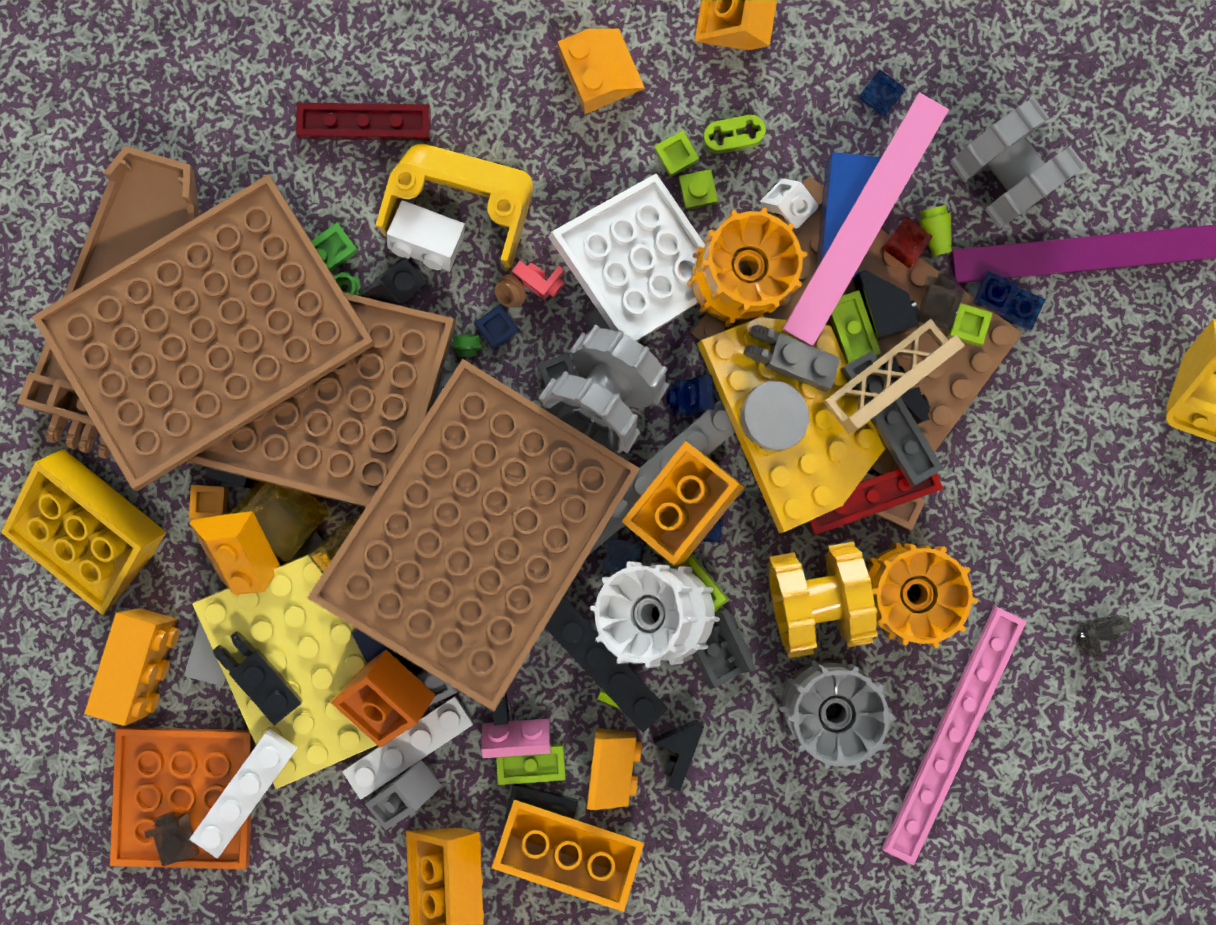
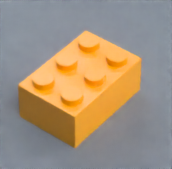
(132, 666)

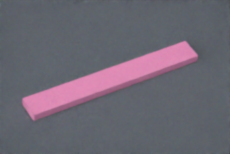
(865, 219)
(953, 735)

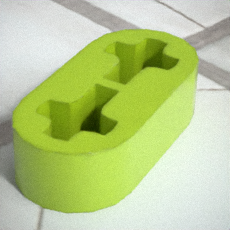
(732, 126)

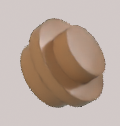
(510, 291)

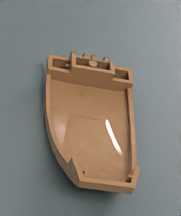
(139, 206)

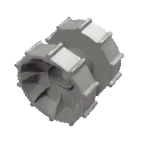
(1016, 162)
(614, 376)
(858, 728)

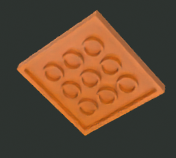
(175, 773)

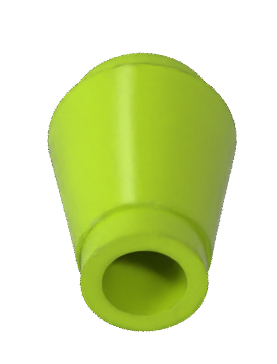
(938, 224)

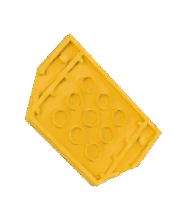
(826, 462)

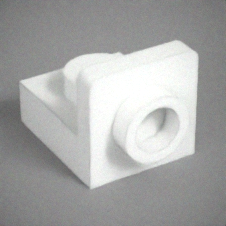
(791, 201)

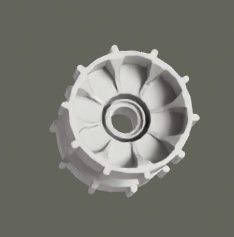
(626, 618)

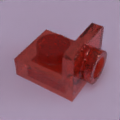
(907, 242)

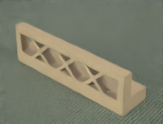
(900, 386)

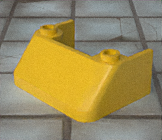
(506, 187)
(1193, 394)

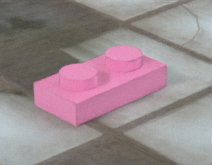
(516, 738)

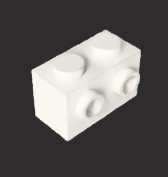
(425, 236)

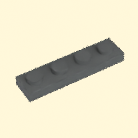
(897, 427)

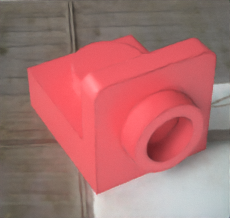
(534, 280)

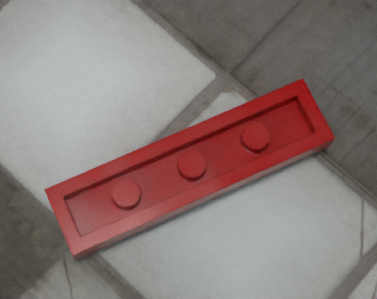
(873, 497)

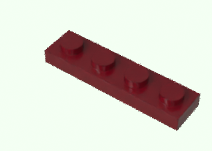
(363, 121)

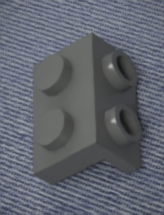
(725, 653)

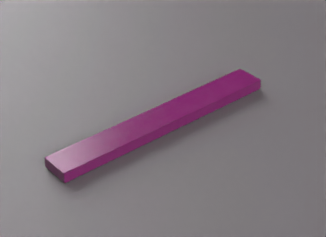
(1085, 253)

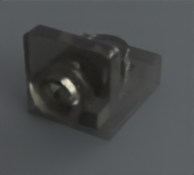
(941, 301)
(1102, 629)
(172, 838)

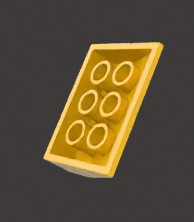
(81, 530)

